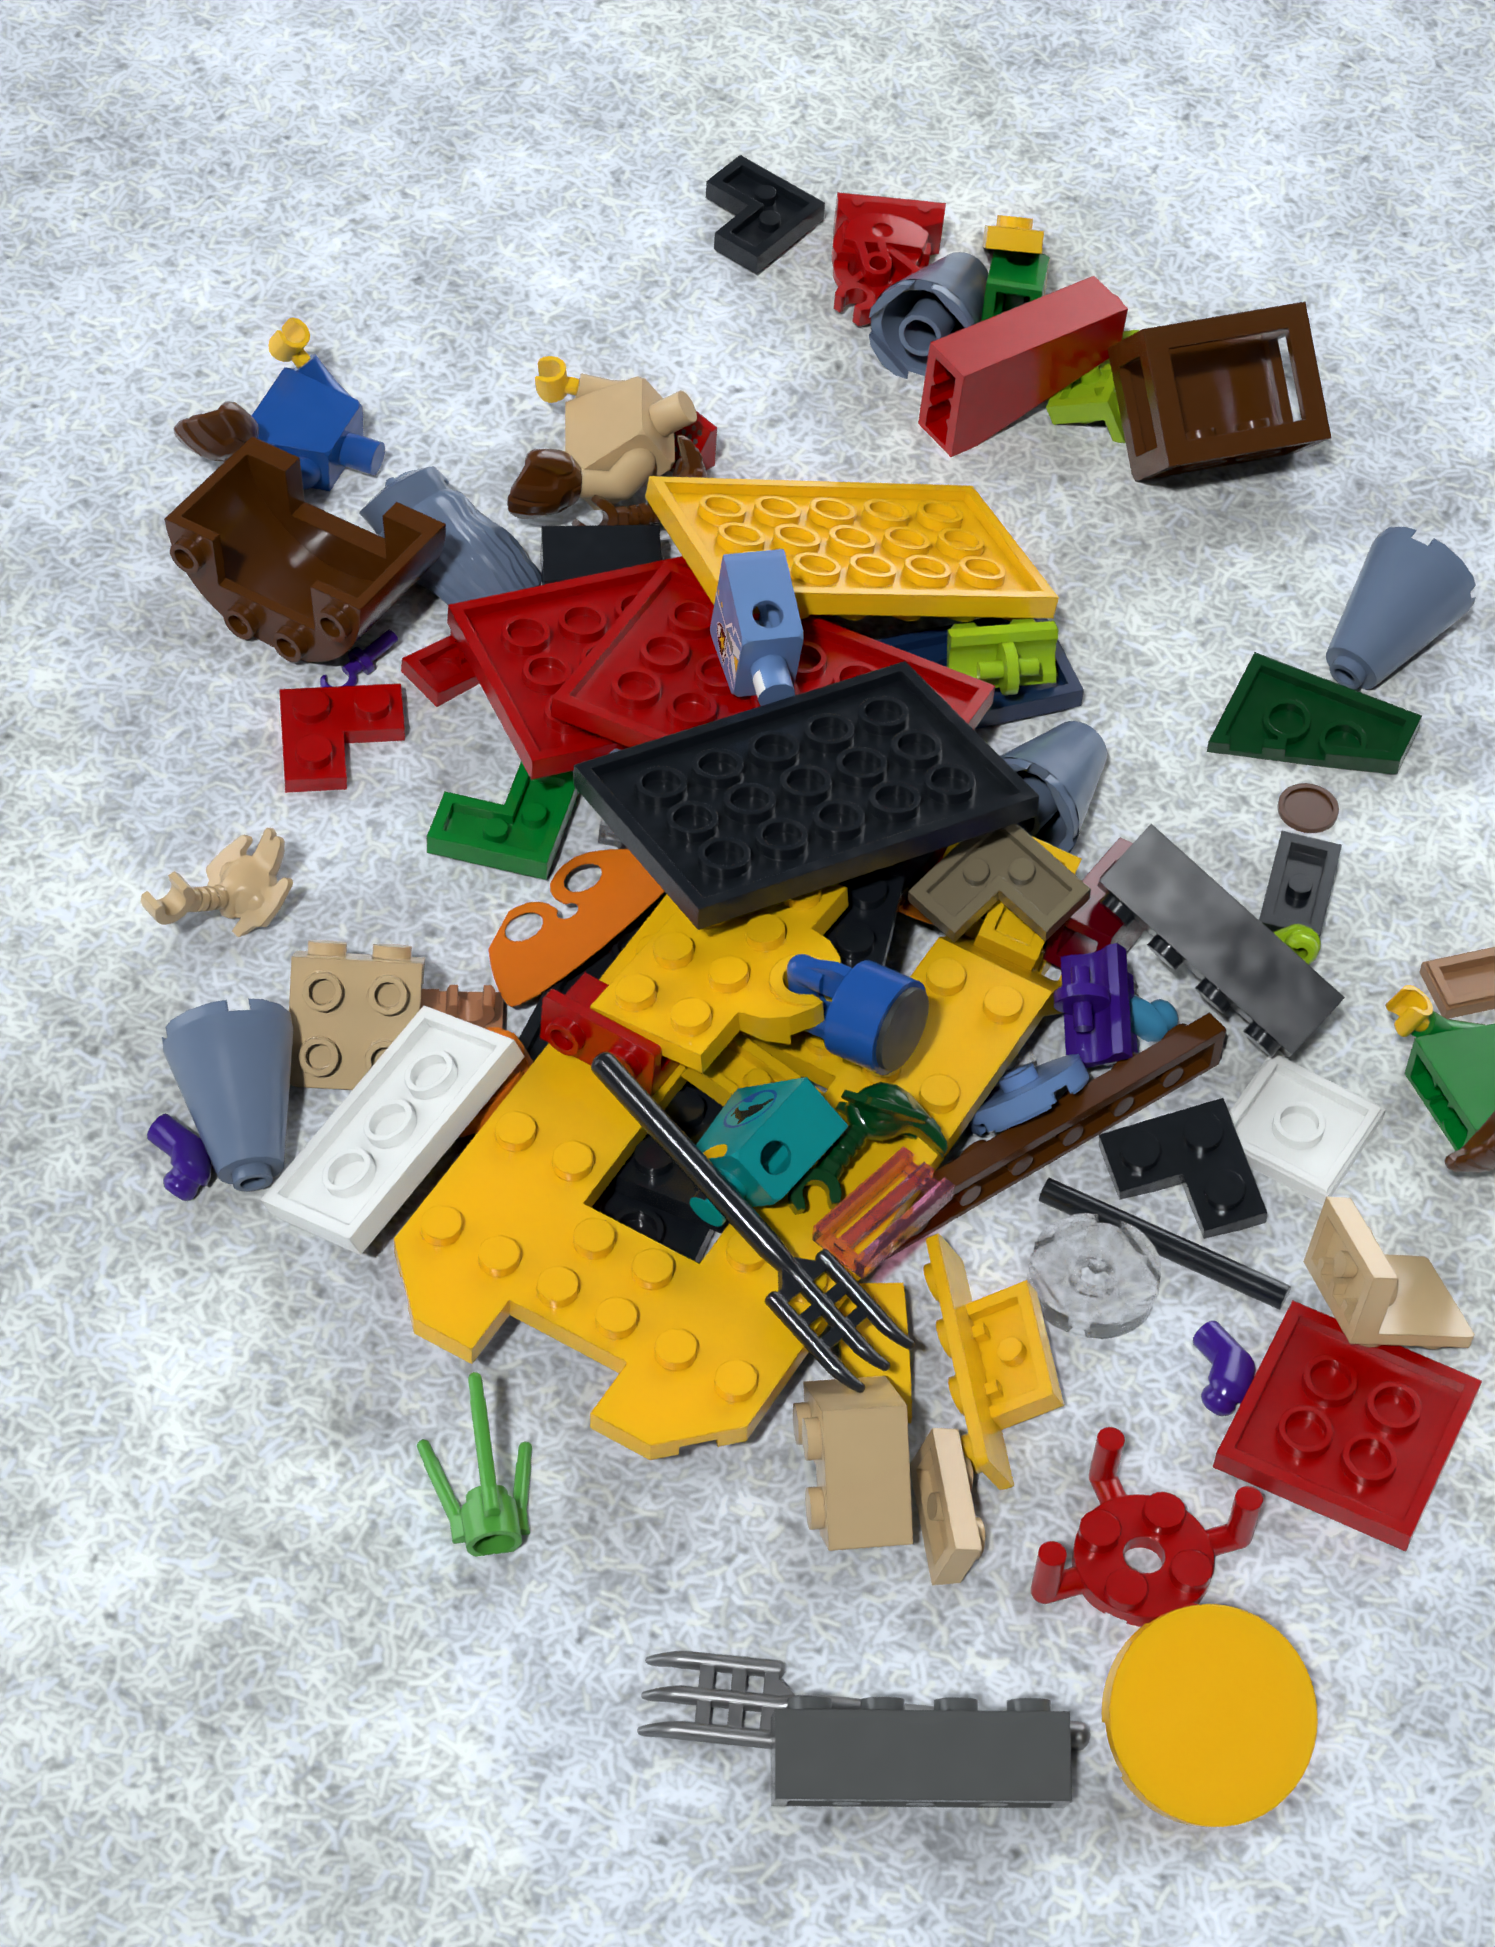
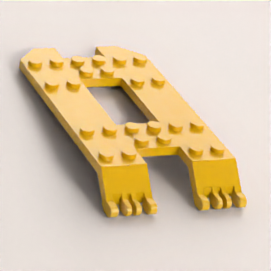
(688, 1338)

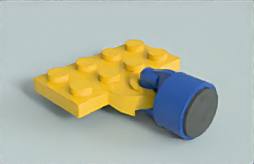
(771, 980)

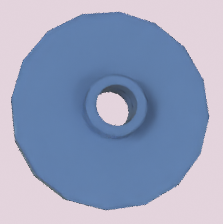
(1028, 1093)

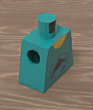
(767, 1141)

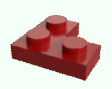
(324, 719)

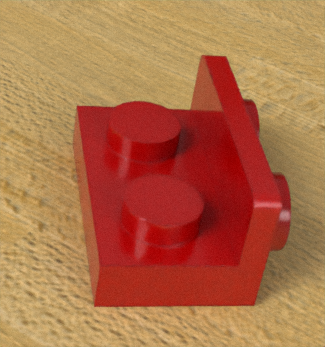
(585, 1033)

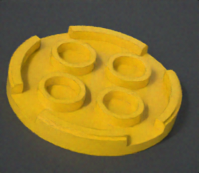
(1210, 1715)

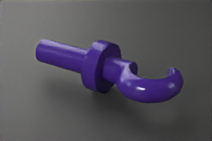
(363, 659)

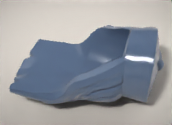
(477, 553)

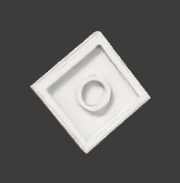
(1302, 1127)

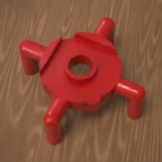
(1139, 1521)

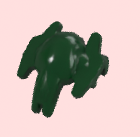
(873, 1114)

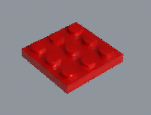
(1347, 1426)

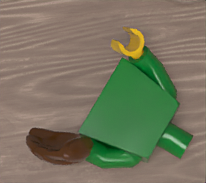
(1453, 1076)

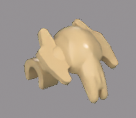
(237, 886)

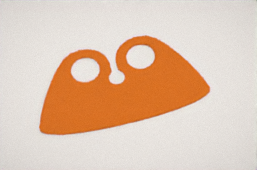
(562, 945)

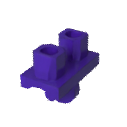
(1097, 1006)

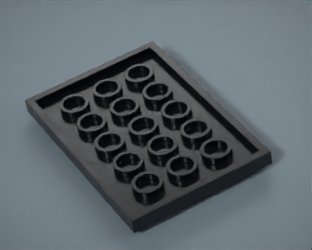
(803, 793)

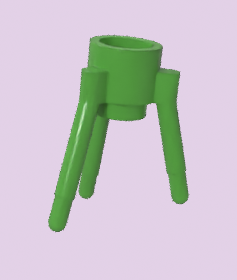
(490, 1517)

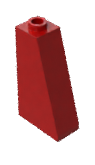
(1016, 361)

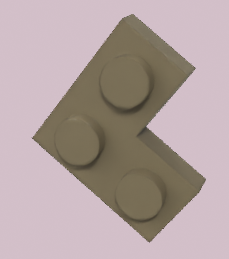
(1000, 867)

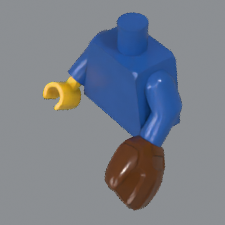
(299, 414)

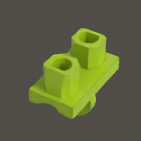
(1005, 653)

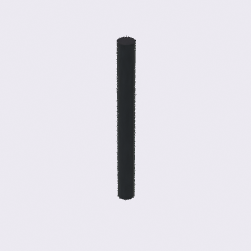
(1171, 1245)

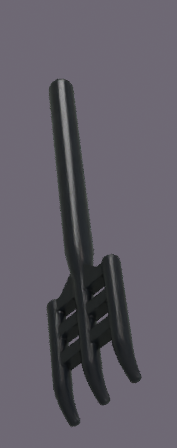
(794, 1273)

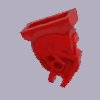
(880, 244)

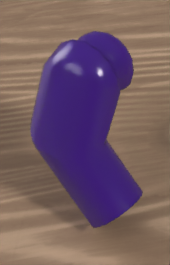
(187, 1155)
(1230, 1370)

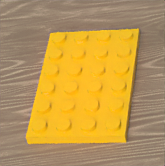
(859, 545)

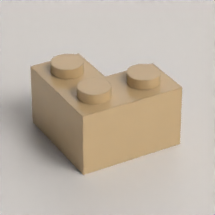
(859, 1463)

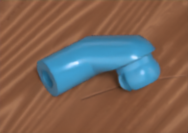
(1152, 1019)

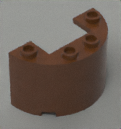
(289, 567)

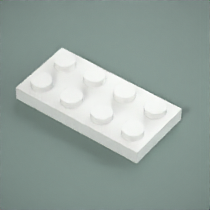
(392, 1129)

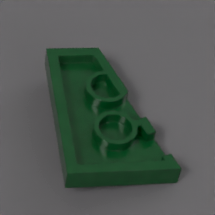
(1311, 721)

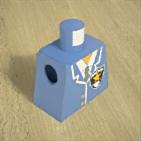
(762, 653)

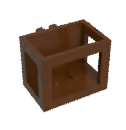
(1217, 391)

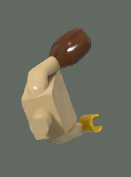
(612, 441)

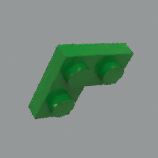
(510, 836)

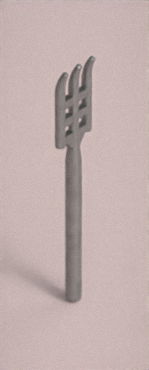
(773, 1697)

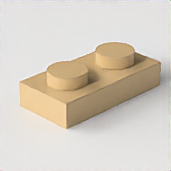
(945, 1506)

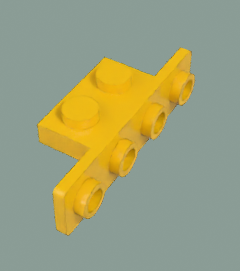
(997, 1359)

